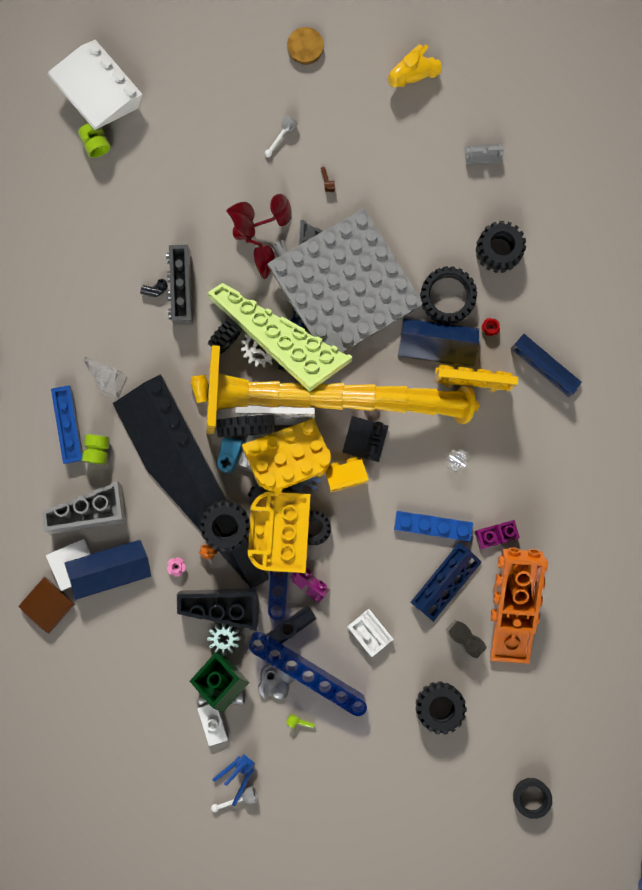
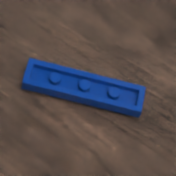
(67, 424)
(433, 526)

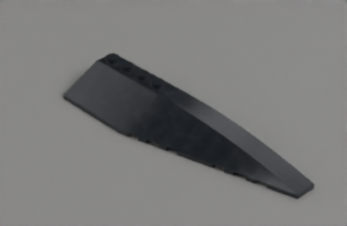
(179, 464)

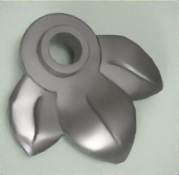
(276, 685)

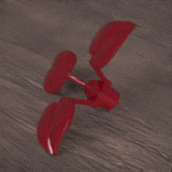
(242, 217)

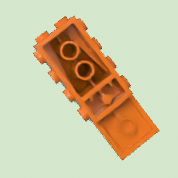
(517, 604)

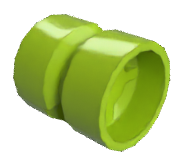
(95, 142)
(96, 449)

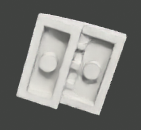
(57, 558)

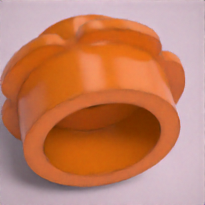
(207, 551)

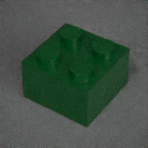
(219, 682)

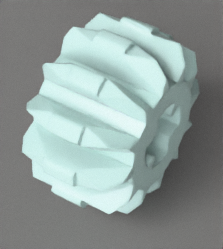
(222, 645)

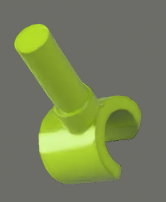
(293, 720)

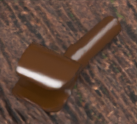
(329, 186)

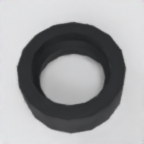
(542, 810)

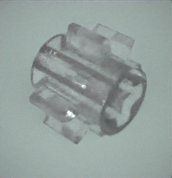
(457, 460)

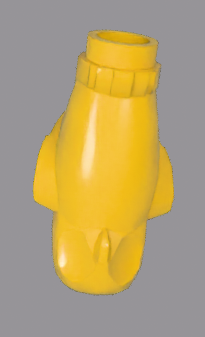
(414, 68)

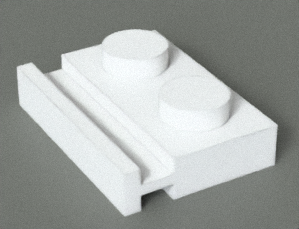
(370, 632)

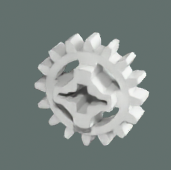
(255, 351)

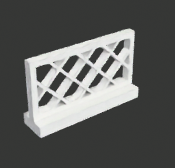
(282, 416)

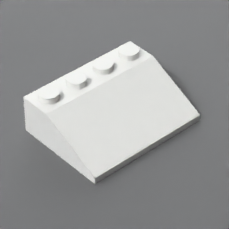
(95, 85)

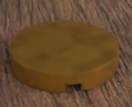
(305, 45)

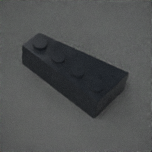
(224, 606)

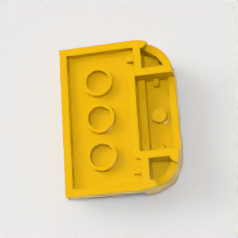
(468, 377)
(288, 456)
(279, 531)

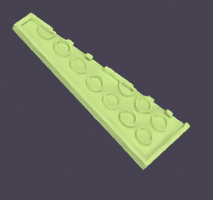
(289, 344)

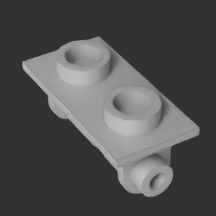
(483, 153)

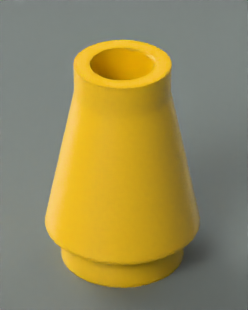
(200, 387)

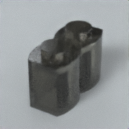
(469, 642)

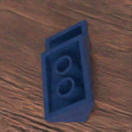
(439, 342)
(108, 569)

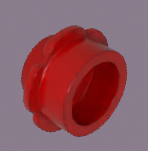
(490, 322)

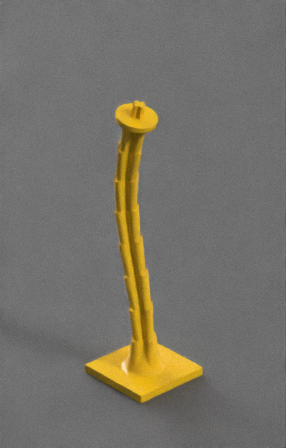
(234, 392)

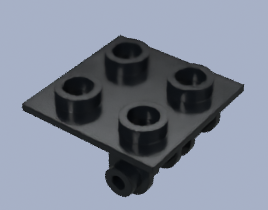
(365, 439)

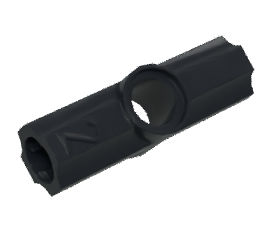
(298, 621)

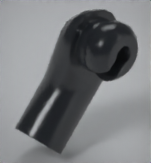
(156, 290)

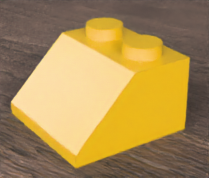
(346, 475)

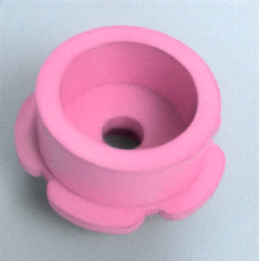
(171, 566)

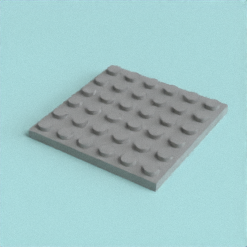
(345, 282)

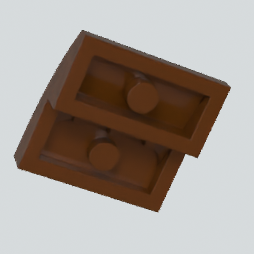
(46, 605)

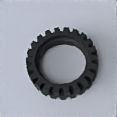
(464, 279)
(245, 426)

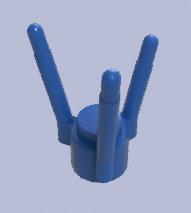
(243, 765)

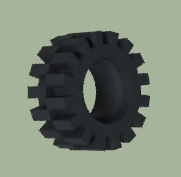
(225, 335)
(325, 528)

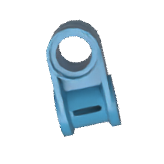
(229, 450)

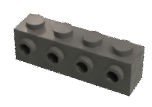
(180, 285)

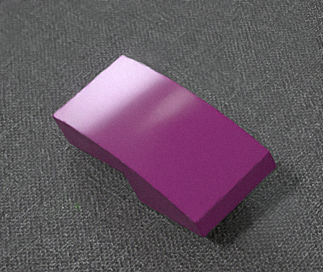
(497, 534)

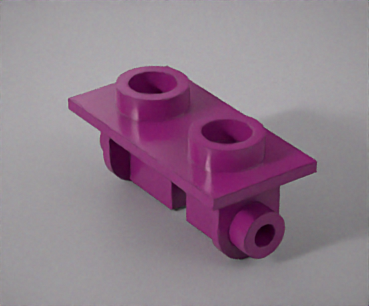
(317, 588)

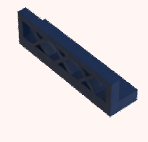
(546, 365)
(444, 579)

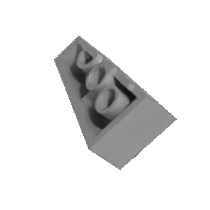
(87, 511)

